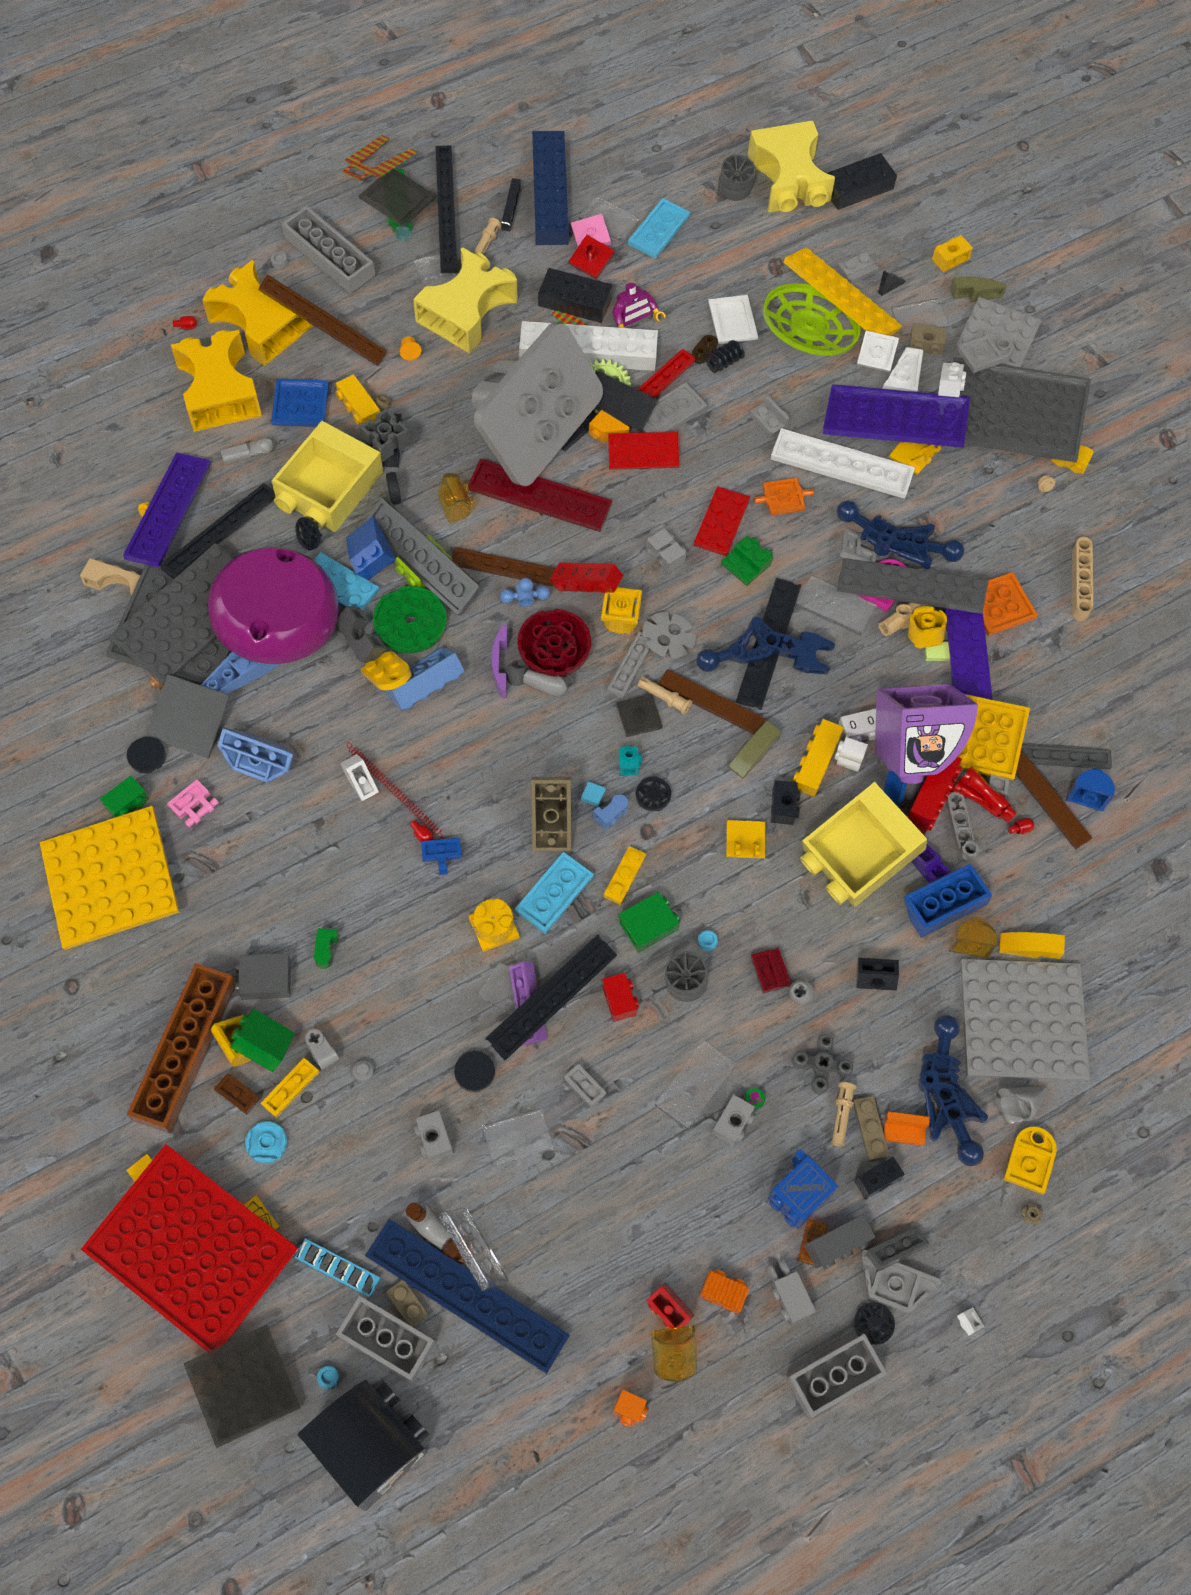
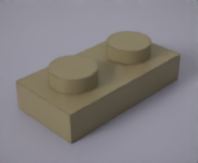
(407, 1303)

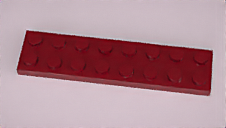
(541, 496)

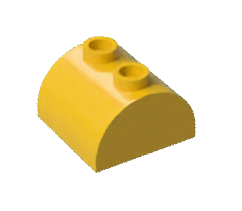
(223, 1032)

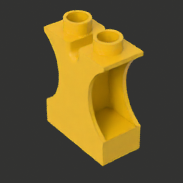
(266, 323)
(218, 391)

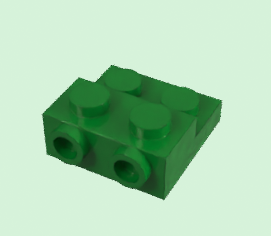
(747, 560)

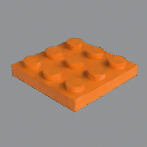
(1006, 605)

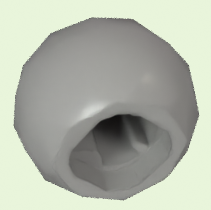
(801, 991)

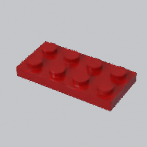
(643, 450)
(721, 521)

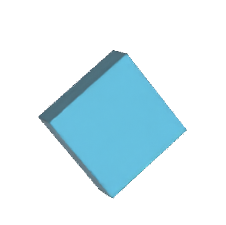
(593, 794)

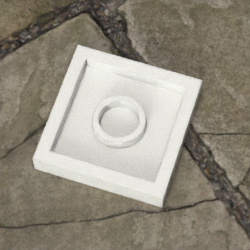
(877, 351)

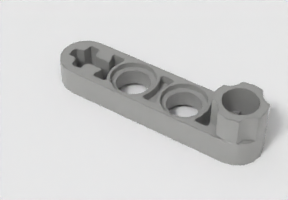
(965, 827)

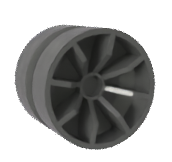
(736, 177)
(686, 976)

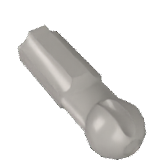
(246, 450)

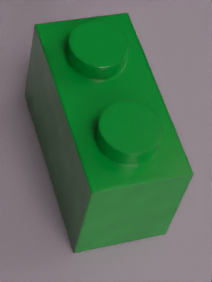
(124, 798)

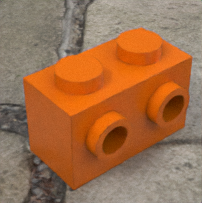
(630, 1409)

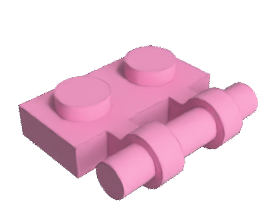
(189, 799)

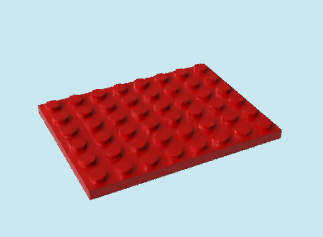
(190, 1249)

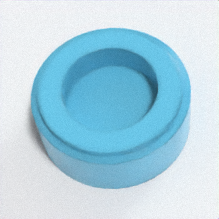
(707, 940)
(328, 1377)

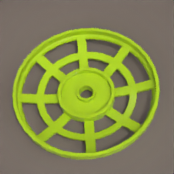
(808, 323)

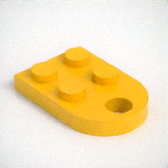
(387, 671)
(1031, 1162)

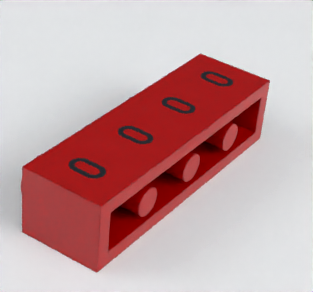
(586, 577)

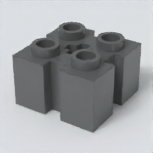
(385, 434)

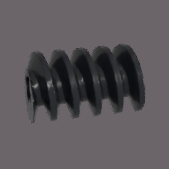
(724, 356)

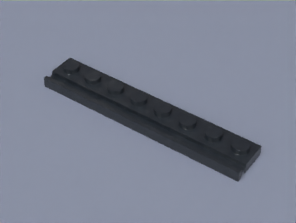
(777, 617)
(550, 997)

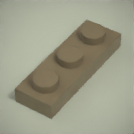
(871, 1128)

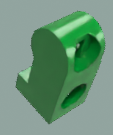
(323, 947)

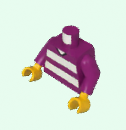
(634, 305)

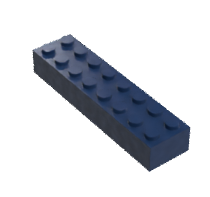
(550, 188)

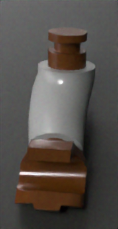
(433, 1230)

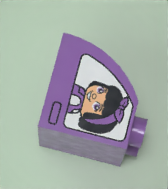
(922, 728)

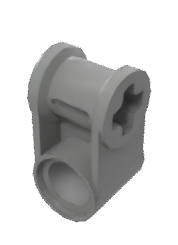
(322, 1051)

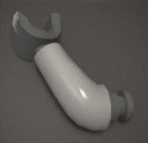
(545, 683)

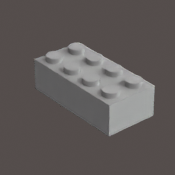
(385, 1339)
(836, 1376)

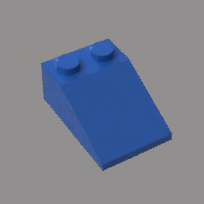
(369, 549)

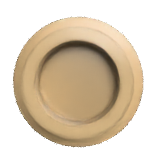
(1046, 483)

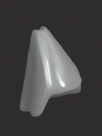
(1020, 1102)

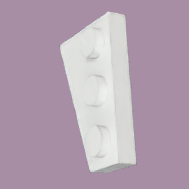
(906, 372)

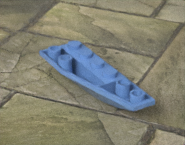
(235, 673)

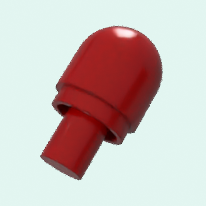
(185, 322)
(1021, 826)
(421, 832)

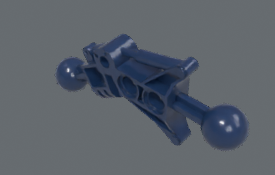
(907, 542)
(942, 1069)

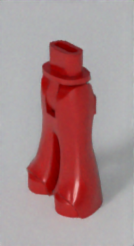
(978, 790)

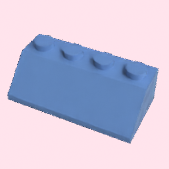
(426, 676)

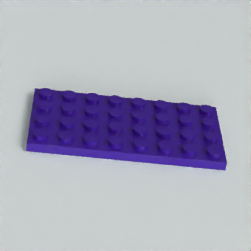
(896, 415)

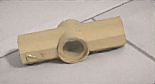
(899, 619)

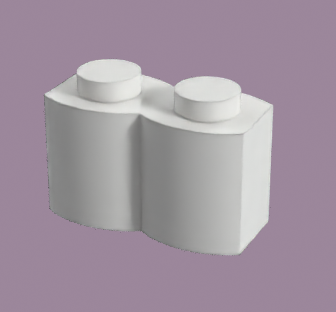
(850, 754)

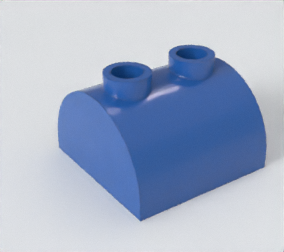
(1092, 790)

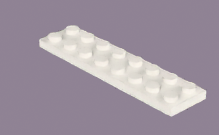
(842, 463)

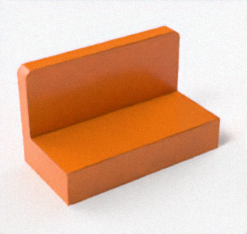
(905, 1128)

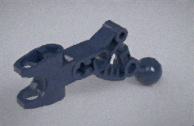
(801, 650)

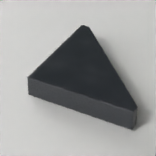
(889, 282)

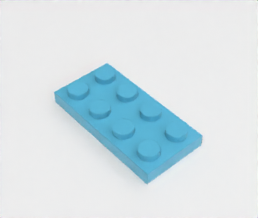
(659, 228)
(350, 587)
(554, 893)

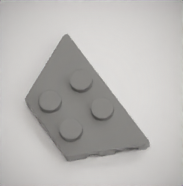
(897, 1285)

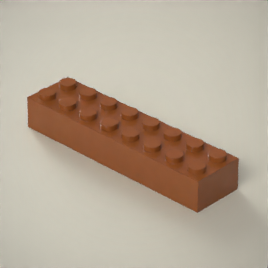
(181, 1048)

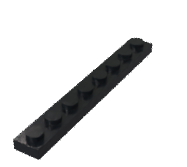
(218, 530)

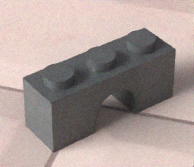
(351, 625)

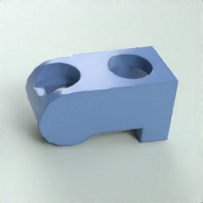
(611, 812)

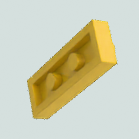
(624, 875)
(290, 1087)

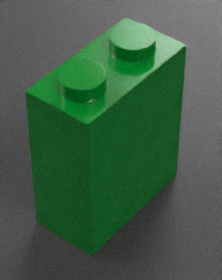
(649, 921)
(262, 1039)

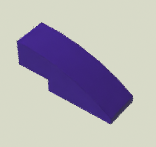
(930, 865)

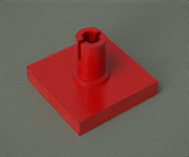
(591, 257)

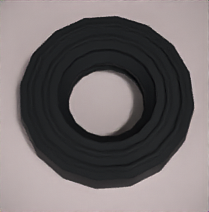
(393, 488)

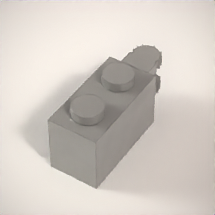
(791, 1294)

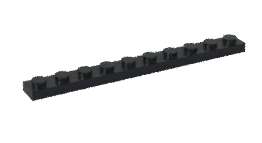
(446, 211)

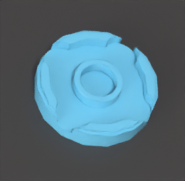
(266, 1142)

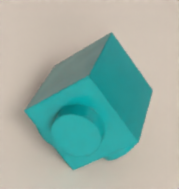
(629, 760)

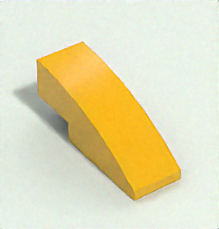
(1032, 944)

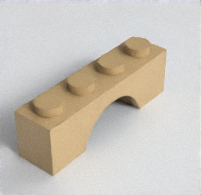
(99, 575)

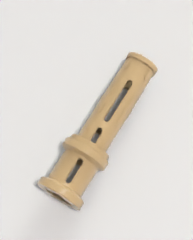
(488, 235)
(672, 699)
(844, 1105)

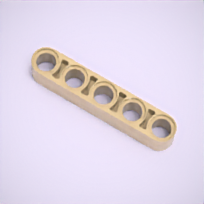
(1084, 585)

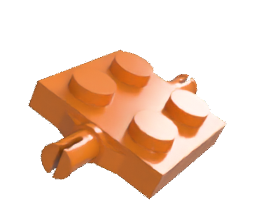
(784, 496)

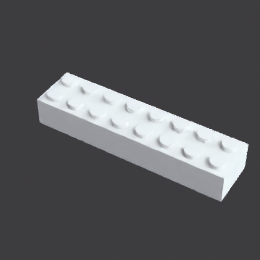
(627, 346)

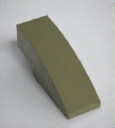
(977, 287)
(755, 749)

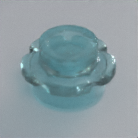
(403, 233)

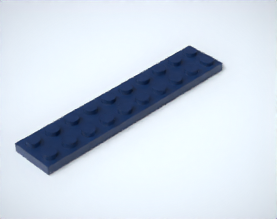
(458, 1292)

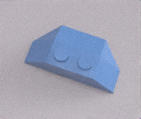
(254, 755)

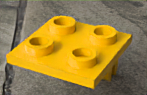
(914, 454)
(745, 839)

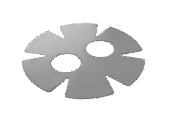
(676, 641)

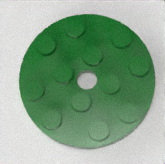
(417, 635)

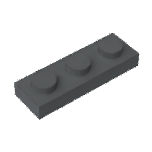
(897, 1248)

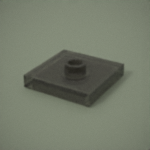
(639, 715)

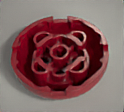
(564, 628)

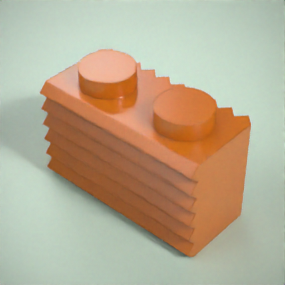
(724, 1291)

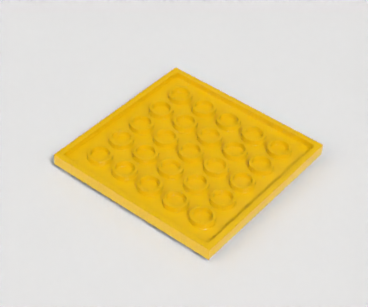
(108, 877)

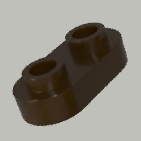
(705, 345)

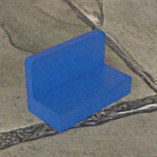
(895, 788)

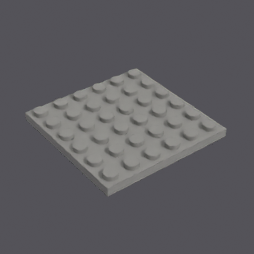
(1024, 1020)

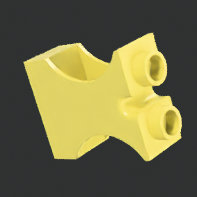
(786, 158)
(459, 305)

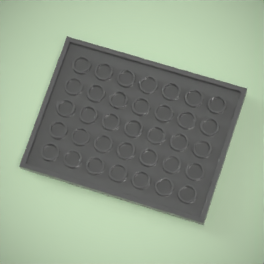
(1025, 410)

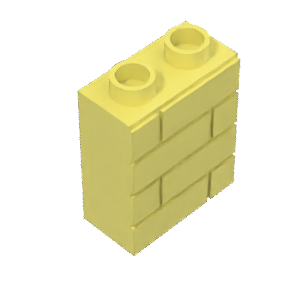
(327, 476)
(862, 846)

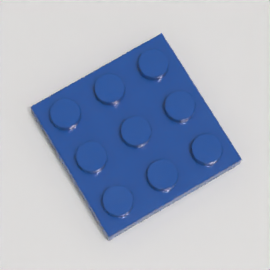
(300, 402)

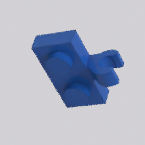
(441, 851)

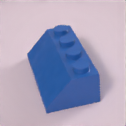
(946, 900)

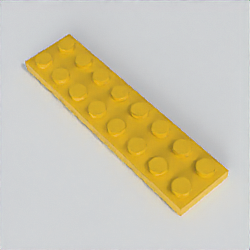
(841, 292)

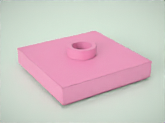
(592, 226)

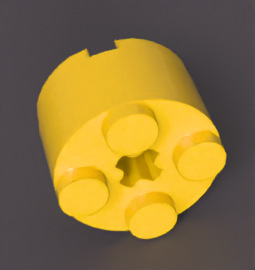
(927, 627)

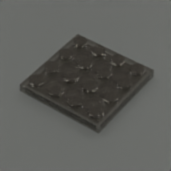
(242, 1386)

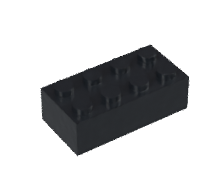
(862, 181)
(575, 295)

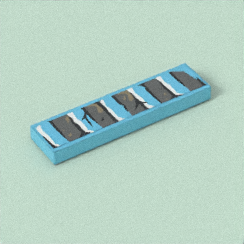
(337, 1268)

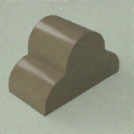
(551, 813)

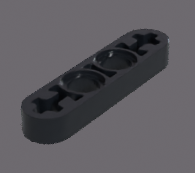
(511, 204)

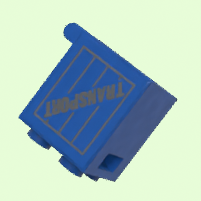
(802, 1191)

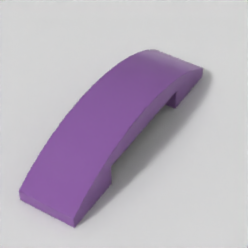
(500, 643)

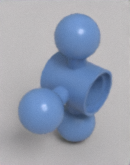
(524, 593)

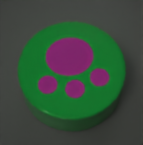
(755, 1097)

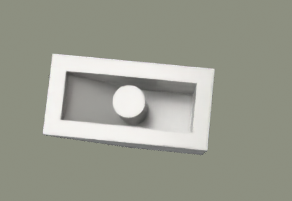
(359, 777)

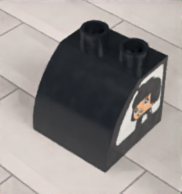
(365, 1442)

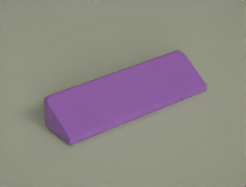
(524, 985)

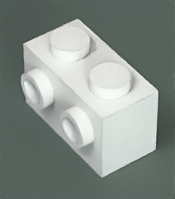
(952, 379)

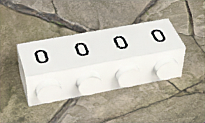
(859, 725)

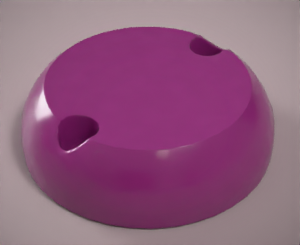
(273, 605)

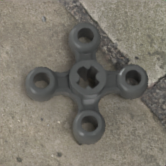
(822, 1056)

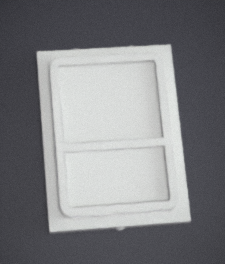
(733, 319)

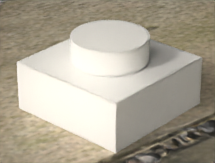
(970, 1321)

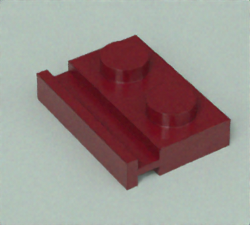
(770, 970)

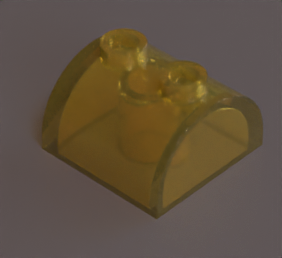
(454, 498)
(974, 939)
(674, 1353)

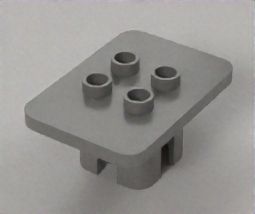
(536, 403)

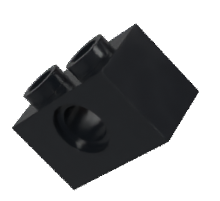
(784, 792)
(877, 974)
(879, 1178)

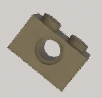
(927, 338)

